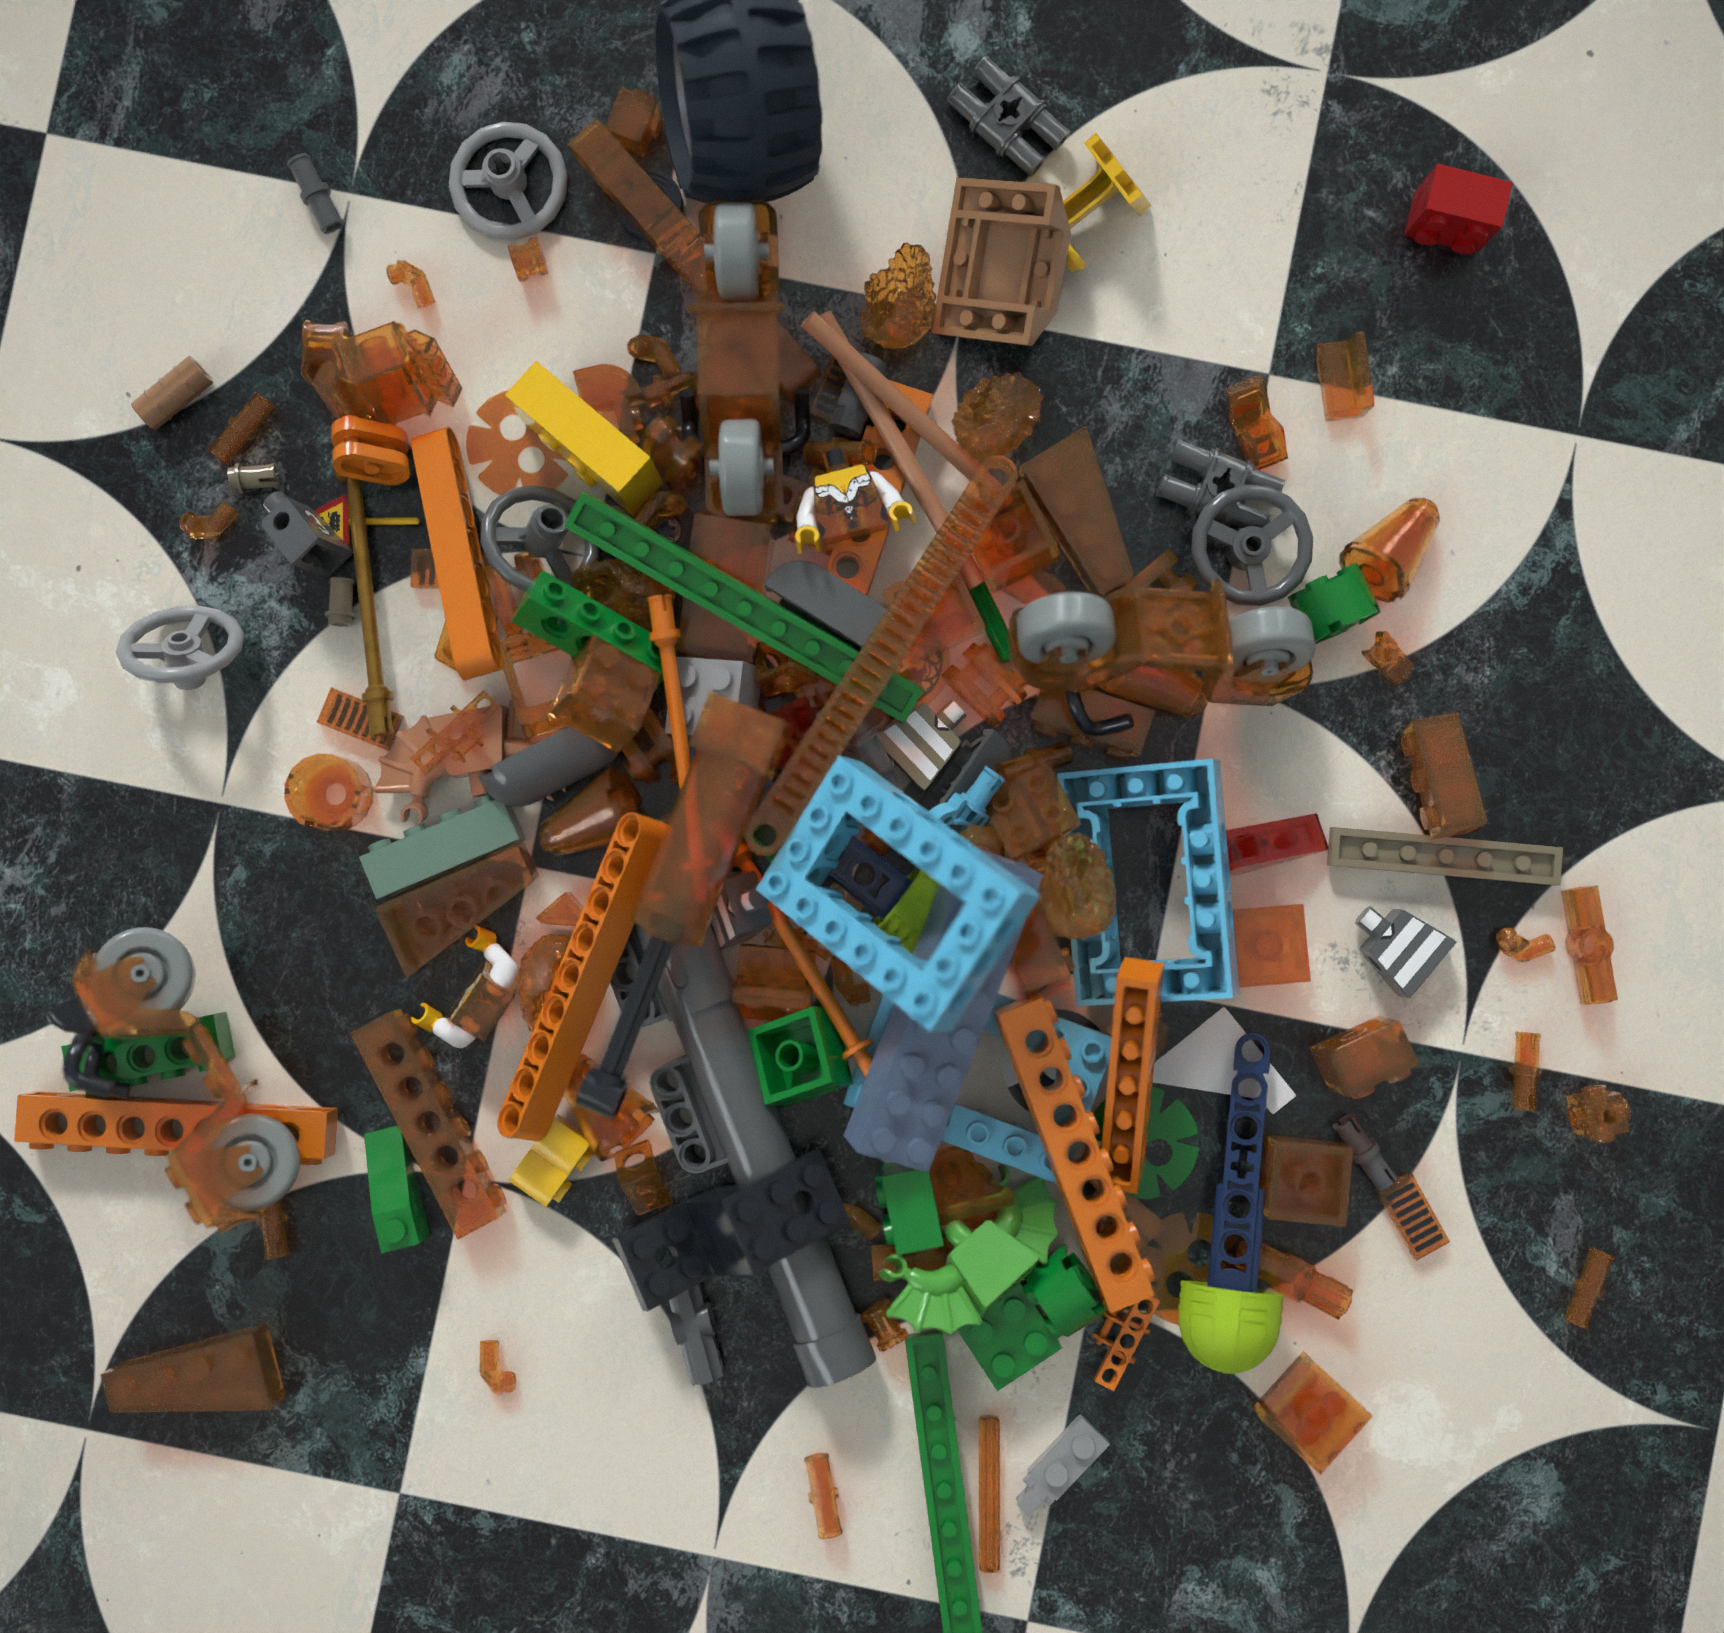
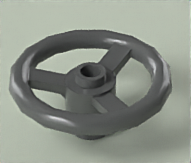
(540, 536)
(1260, 540)

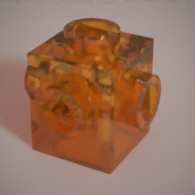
(1598, 1113)

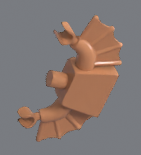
(501, 740)

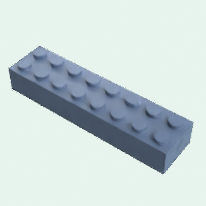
(922, 1071)

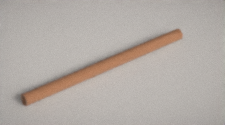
(904, 458)

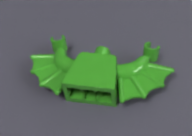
(981, 1266)

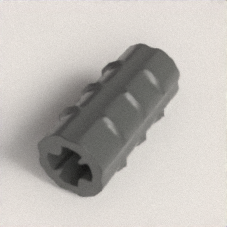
(849, 412)

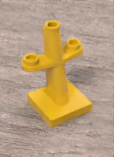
(1097, 190)

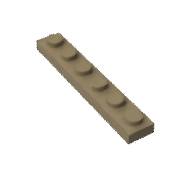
(1445, 856)

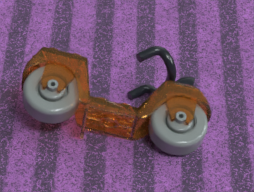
(741, 363)
(1087, 640)
(137, 992)

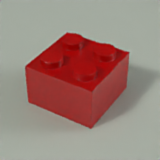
(1458, 209)

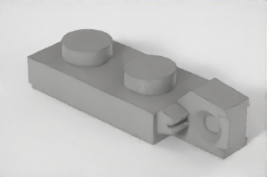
(1061, 1464)

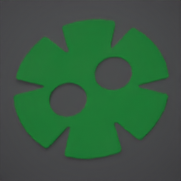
(1170, 1126)

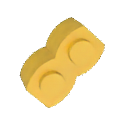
(551, 1161)

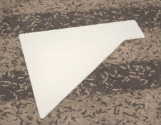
(1207, 1059)

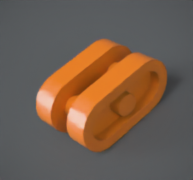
(370, 450)

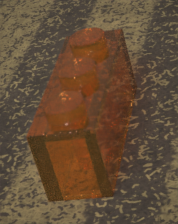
(1053, 716)
(1443, 776)

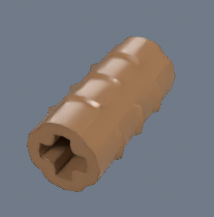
(172, 393)

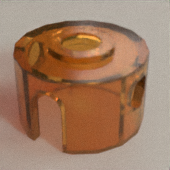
(309, 801)

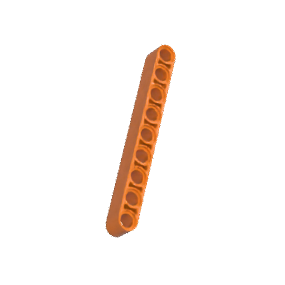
(580, 981)

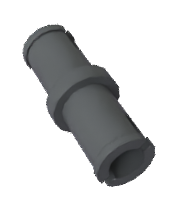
(315, 193)
(1365, 1152)

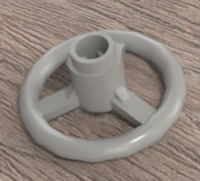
(506, 177)
(181, 650)

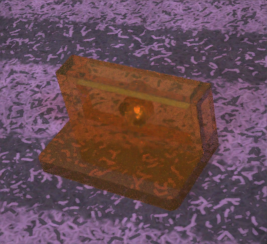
(1345, 378)

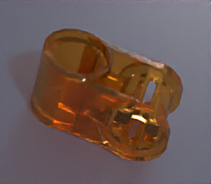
(317, 345)

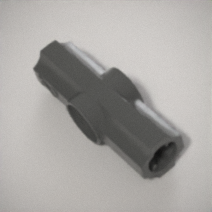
(695, 1331)

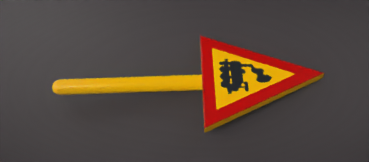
(337, 517)

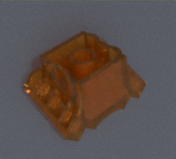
(386, 375)

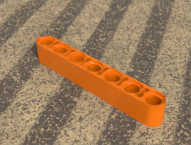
(457, 554)

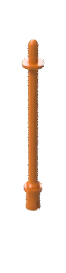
(665, 637)
(855, 1046)

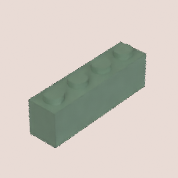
(440, 848)

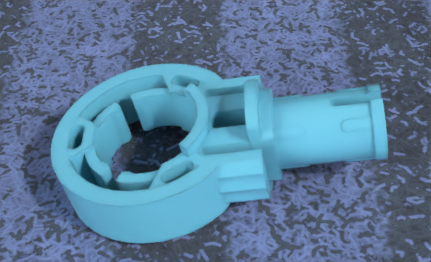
(971, 806)

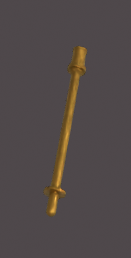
(376, 694)

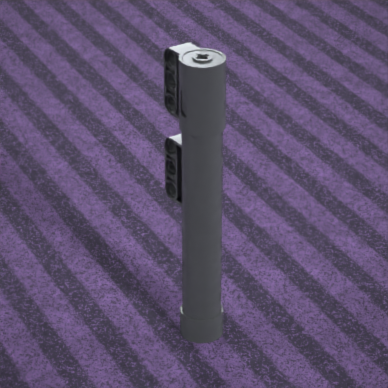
(737, 1128)

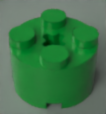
(1336, 602)
(1064, 1293)

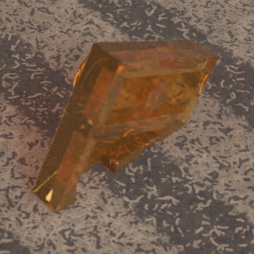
(965, 1186)

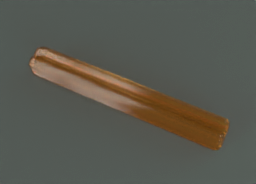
(989, 1493)

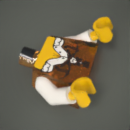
(847, 504)
(482, 999)

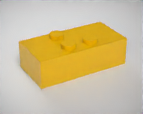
(584, 438)

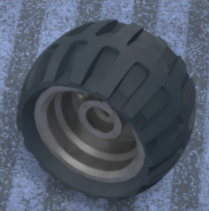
(738, 97)

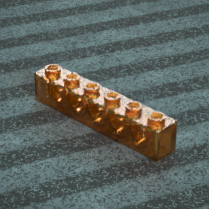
(426, 1144)

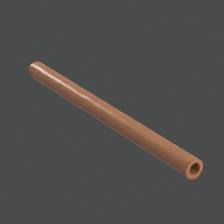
(892, 397)

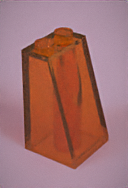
(743, 552)

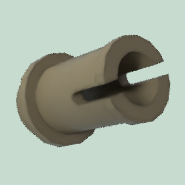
(253, 477)
(340, 602)

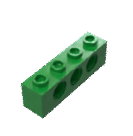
(570, 619)
(169, 1057)

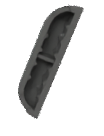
(826, 601)
(546, 768)
(965, 768)

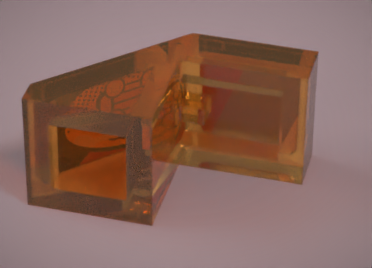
(1254, 425)
(562, 911)

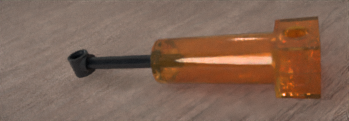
(691, 865)

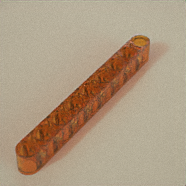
(669, 231)

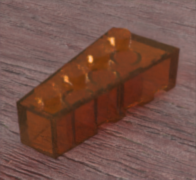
(1079, 511)
(445, 909)
(209, 1375)

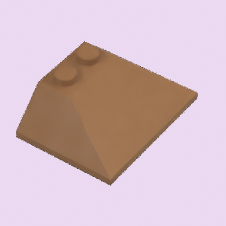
(1002, 261)

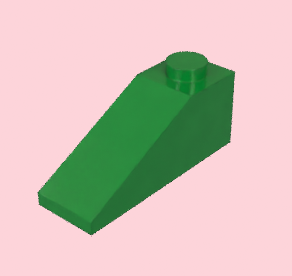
(394, 1191)

